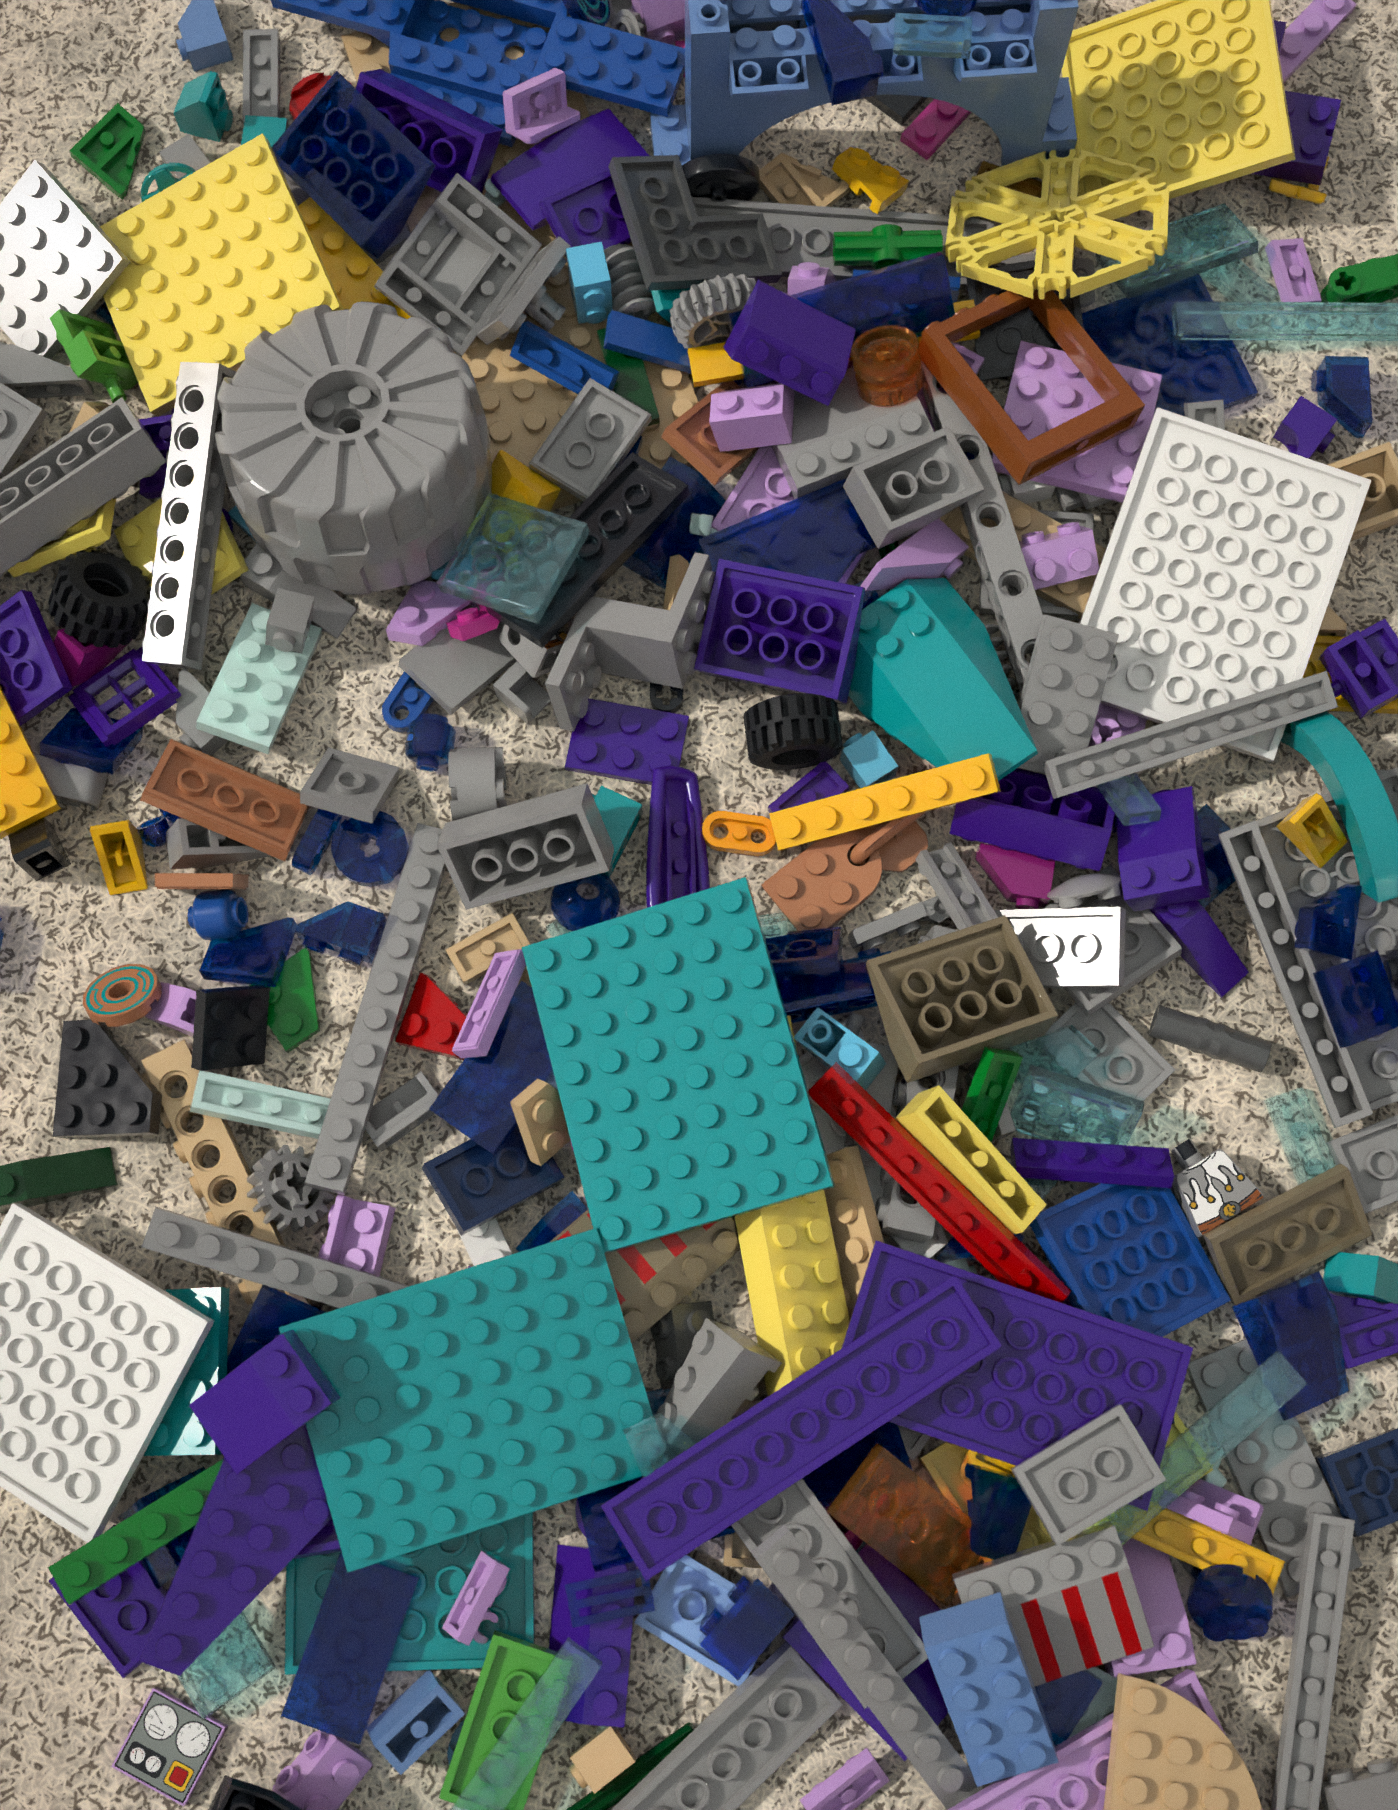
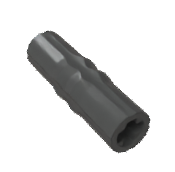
(1210, 1038)

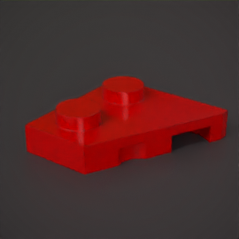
(431, 1019)

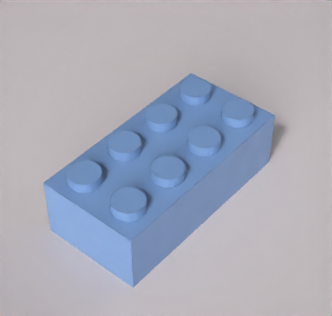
(988, 1689)

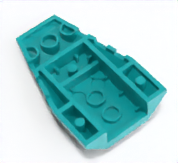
(936, 678)

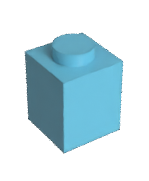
(867, 760)

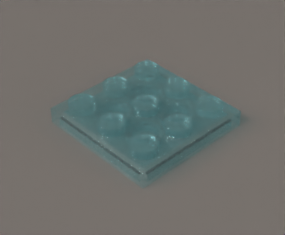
(513, 558)

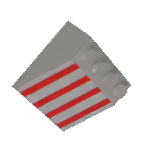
(1066, 1602)

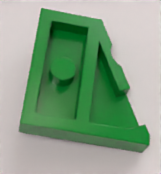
(111, 149)
(293, 1003)

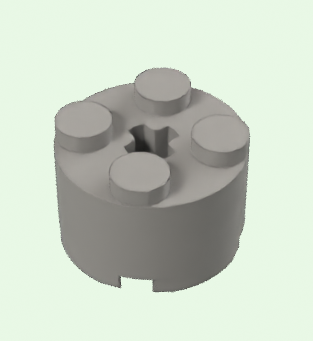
(476, 780)

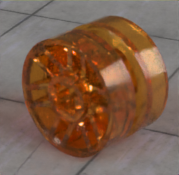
(887, 365)

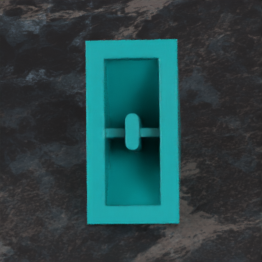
(1362, 1277)

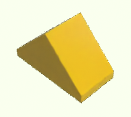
(1313, 830)
(120, 856)

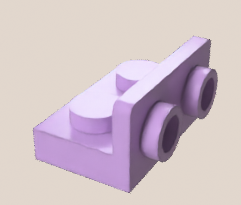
(357, 1234)
(1219, 1510)

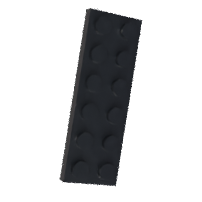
(619, 520)

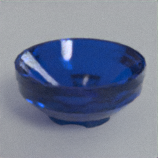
(577, 912)

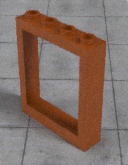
(1018, 455)

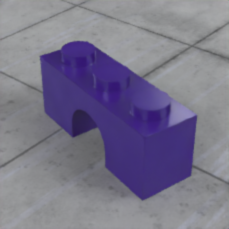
(1306, 429)

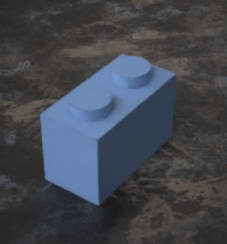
(415, 1721)

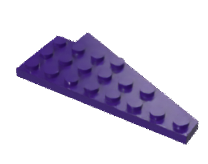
(238, 1546)

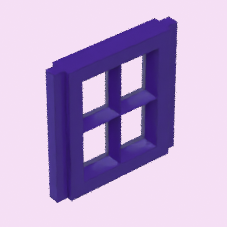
(97, 715)

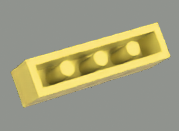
(970, 1158)

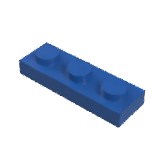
(559, 359)

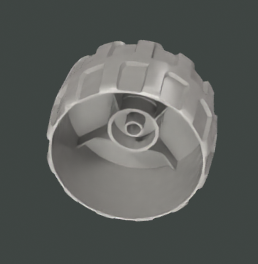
(355, 447)

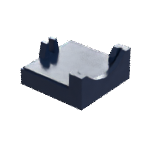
(1365, 1481)

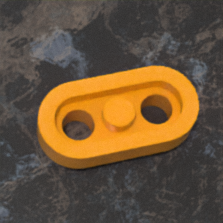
(740, 829)

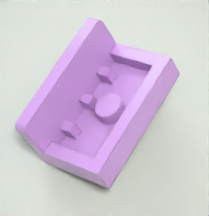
(538, 107)
(1060, 555)
(322, 1773)

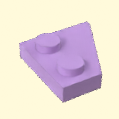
(424, 613)

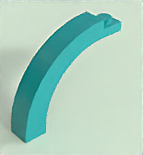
(1358, 797)

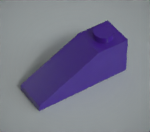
(1202, 944)

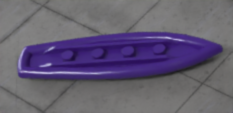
(675, 838)

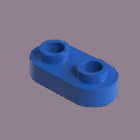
(406, 697)

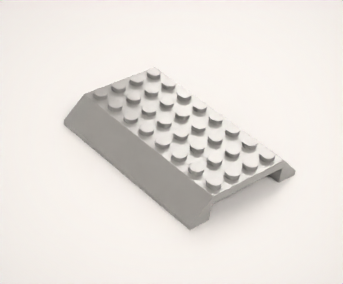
(1274, 886)

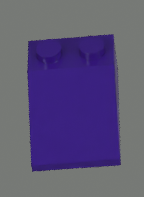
(1164, 858)
(264, 1400)

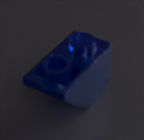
(344, 929)

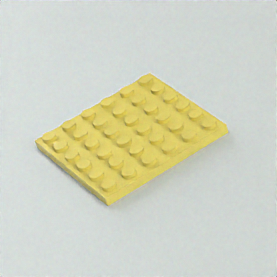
(1181, 92)
(212, 269)

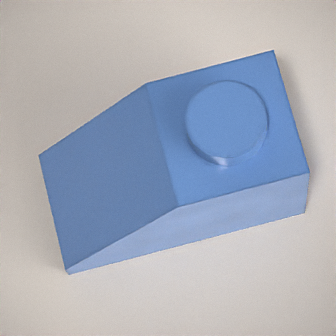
(203, 36)

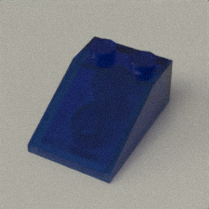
(1305, 1329)

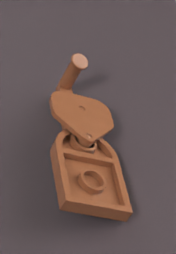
(825, 887)

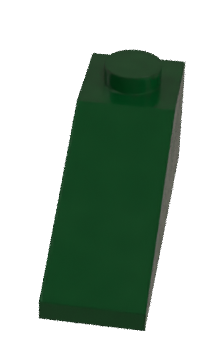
(55, 1177)

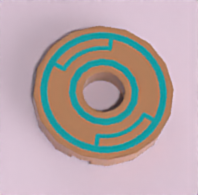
(135, 981)

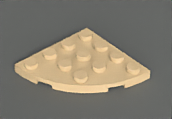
(1171, 1755)

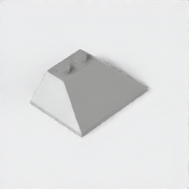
(458, 263)

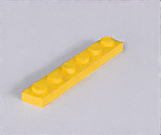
(885, 802)

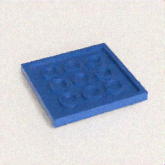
(1130, 1257)

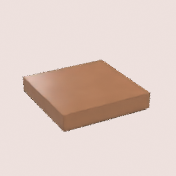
(206, 881)

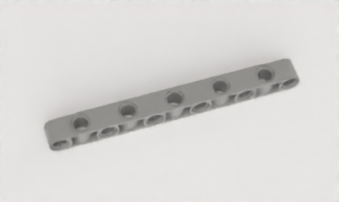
(995, 547)

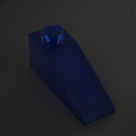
(843, 53)

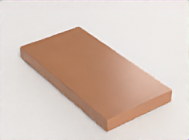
(225, 799)

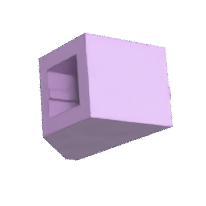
(175, 1008)

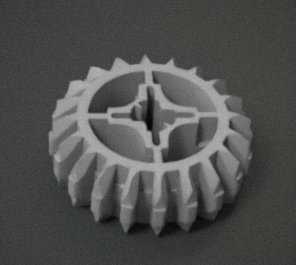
(703, 312)

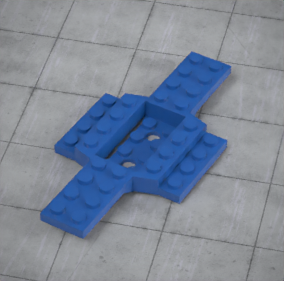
(474, 66)

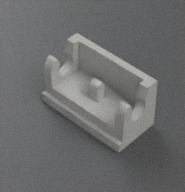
(401, 1111)

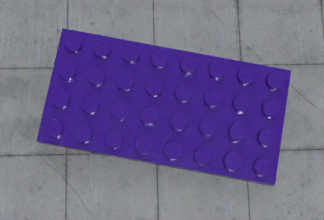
(1046, 1378)

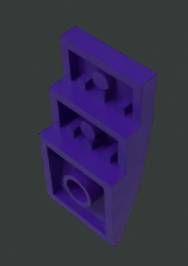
(563, 162)

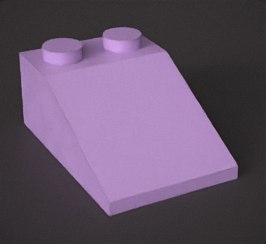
(1163, 1614)

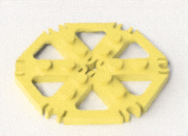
(1058, 222)

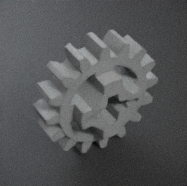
(287, 1193)

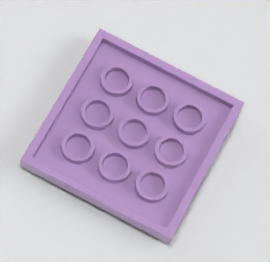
(1052, 390)

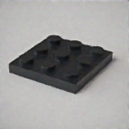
(1001, 340)

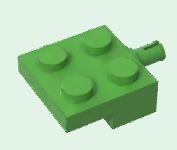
(94, 352)

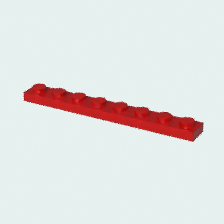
(933, 1185)

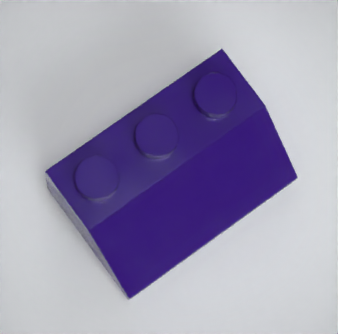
(791, 343)

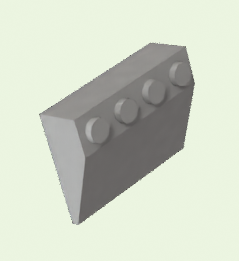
(844, 434)

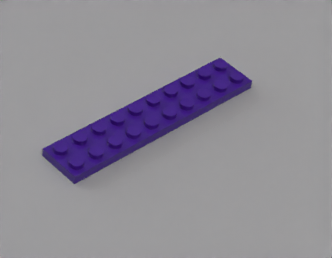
(800, 1427)

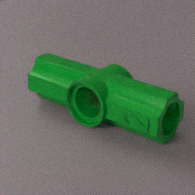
(884, 246)

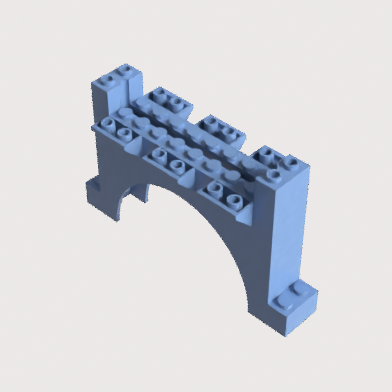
(758, 66)

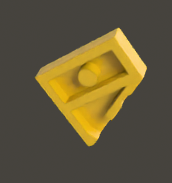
(864, 174)

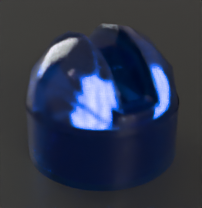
(154, 831)

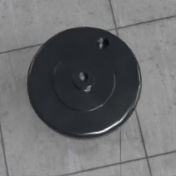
(722, 177)

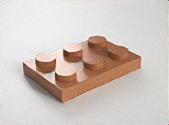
(695, 441)

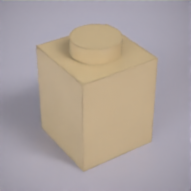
(601, 1759)

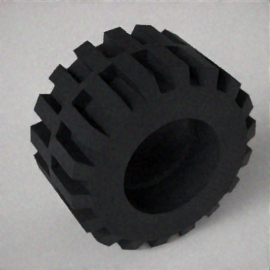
(100, 598)
(793, 731)

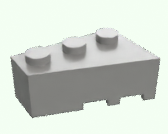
(715, 1379)

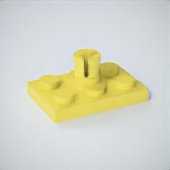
(81, 536)

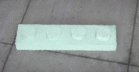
(259, 1104)

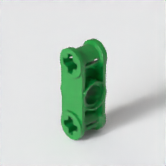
(1364, 282)

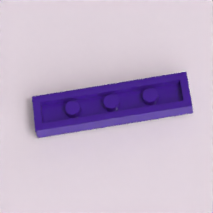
(1092, 1162)

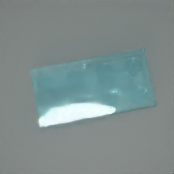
(1193, 247)

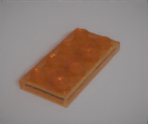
(907, 1522)

